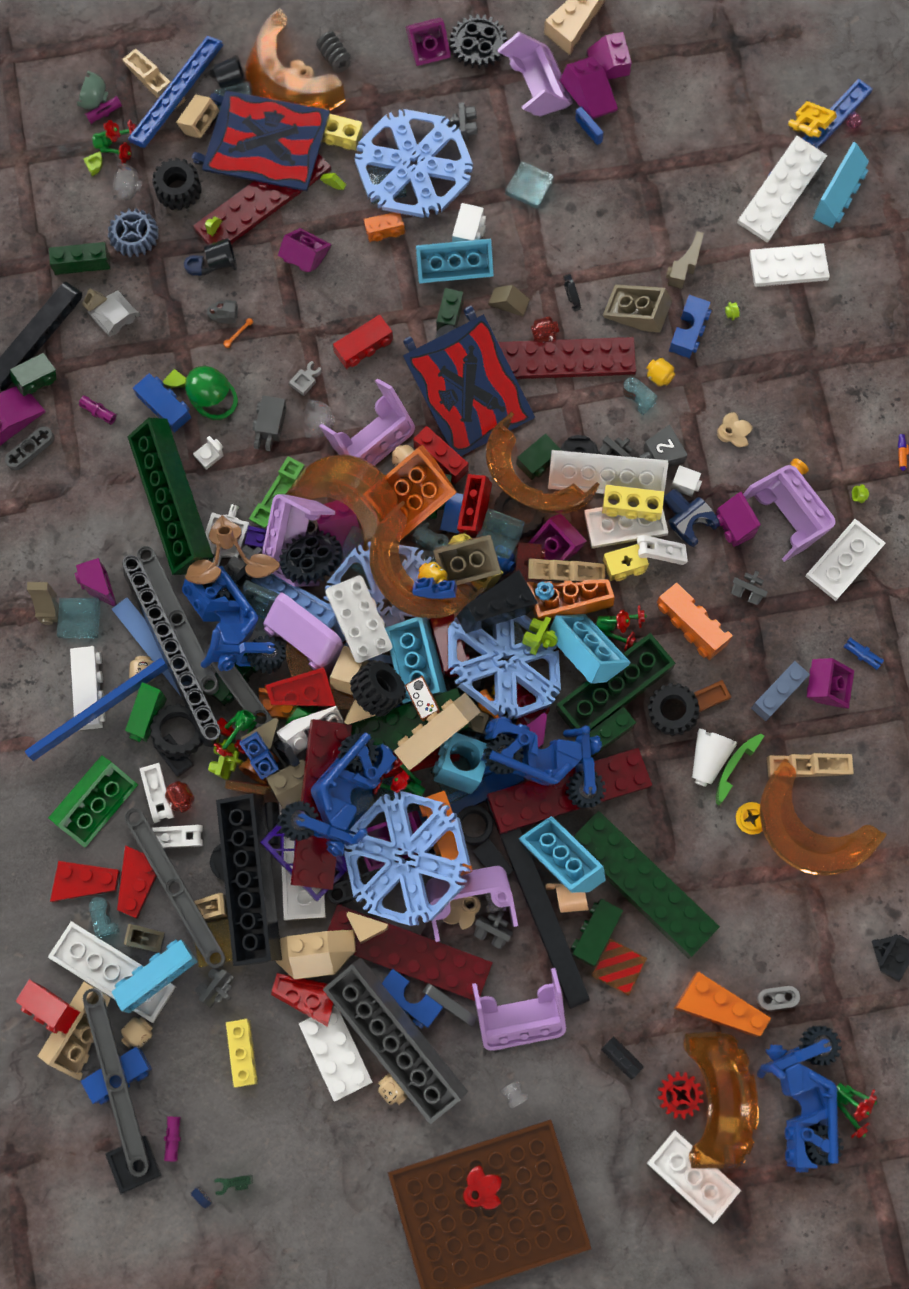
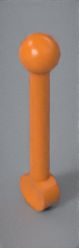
(227, 343)

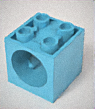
(451, 776)

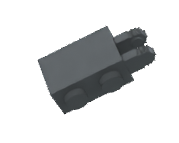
(269, 421)

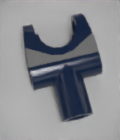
(688, 515)

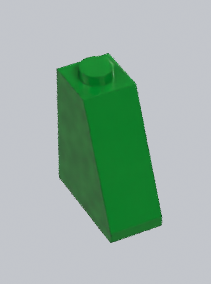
(146, 706)

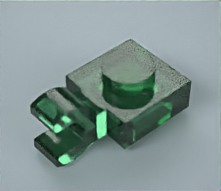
(239, 1183)

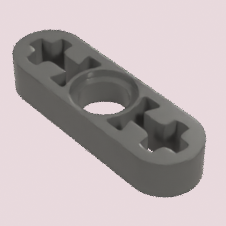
(14, 453)
(450, 1005)

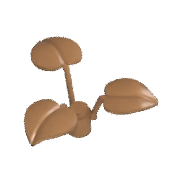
(225, 535)

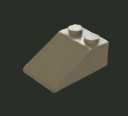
(638, 307)
(468, 559)
(288, 784)

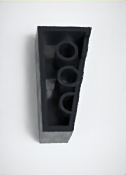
(499, 604)

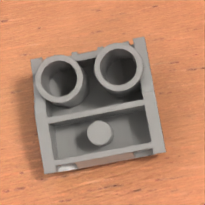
(114, 313)

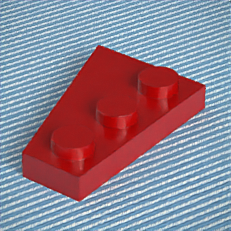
(302, 690)
(80, 880)
(135, 882)
(304, 996)

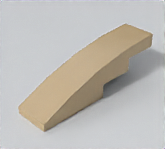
(147, 73)
(565, 570)
(815, 764)

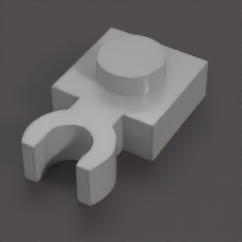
(304, 380)

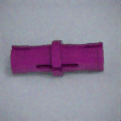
(92, 116)
(97, 410)
(172, 1138)

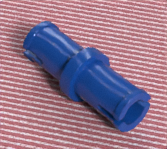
(863, 653)

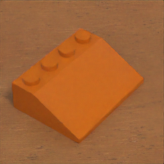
(420, 485)

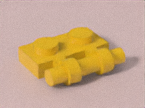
(816, 116)

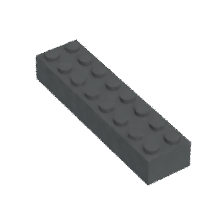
(395, 1041)

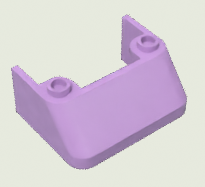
(540, 73)
(381, 435)
(797, 503)
(286, 521)
(304, 633)
(479, 881)
(523, 1020)

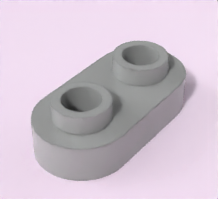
(777, 998)

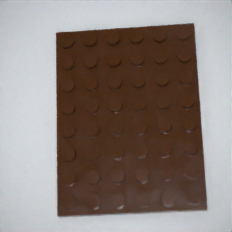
(476, 1246)

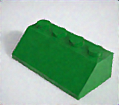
(93, 801)

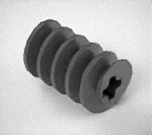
(334, 52)

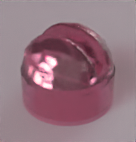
(853, 120)

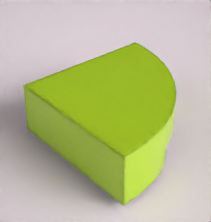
(94, 163)
(333, 181)
(212, 225)
(174, 380)

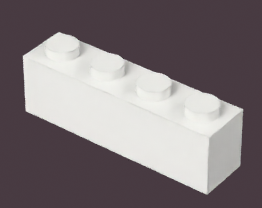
(86, 682)

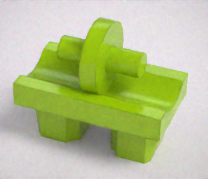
(542, 636)
(225, 764)

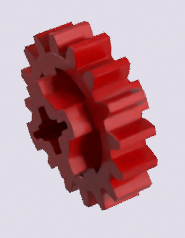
(674, 1103)

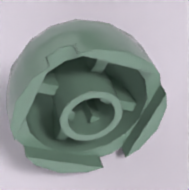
(92, 92)

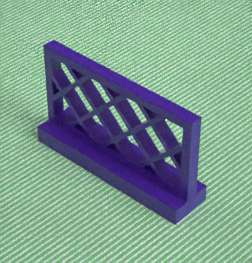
(341, 865)

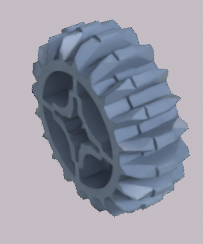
(134, 225)

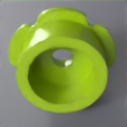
(732, 310)
(860, 493)

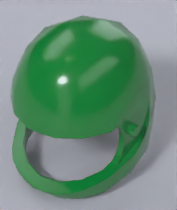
(208, 387)

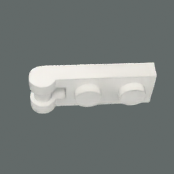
(662, 550)
(155, 790)
(177, 836)

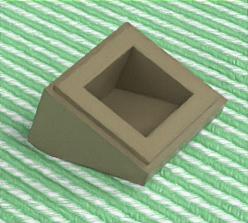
(93, 299)

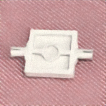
(228, 553)

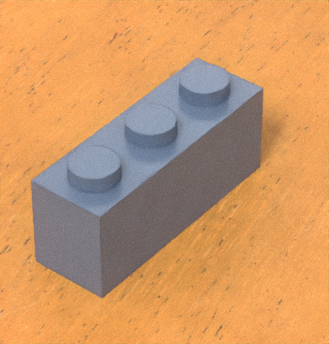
(780, 691)

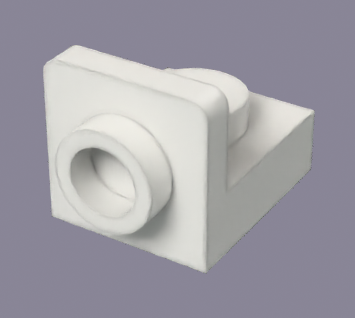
(209, 453)

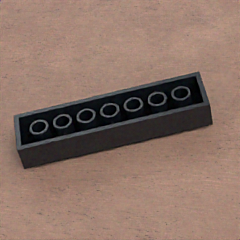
(248, 880)

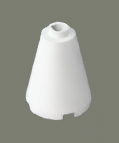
(710, 756)

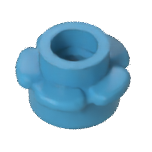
(544, 595)

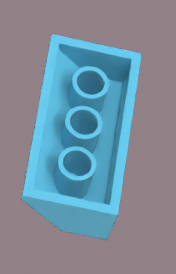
(842, 186)
(454, 261)
(588, 648)
(416, 654)
(564, 856)
(154, 976)

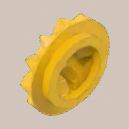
(742, 814)

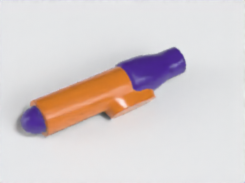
(903, 452)

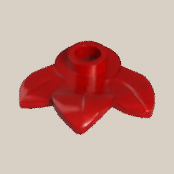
(484, 1186)

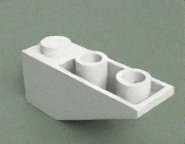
(297, 731)

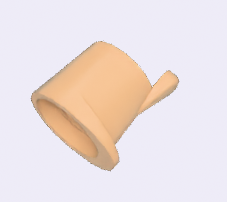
(569, 901)

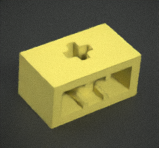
(617, 570)

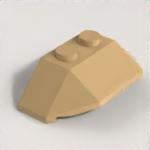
(316, 953)

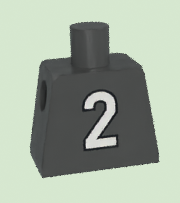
(665, 446)

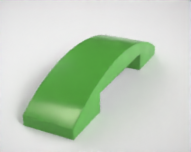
(287, 475)
(723, 786)

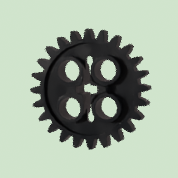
(474, 34)
(311, 557)

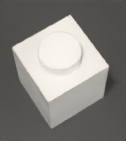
(686, 481)

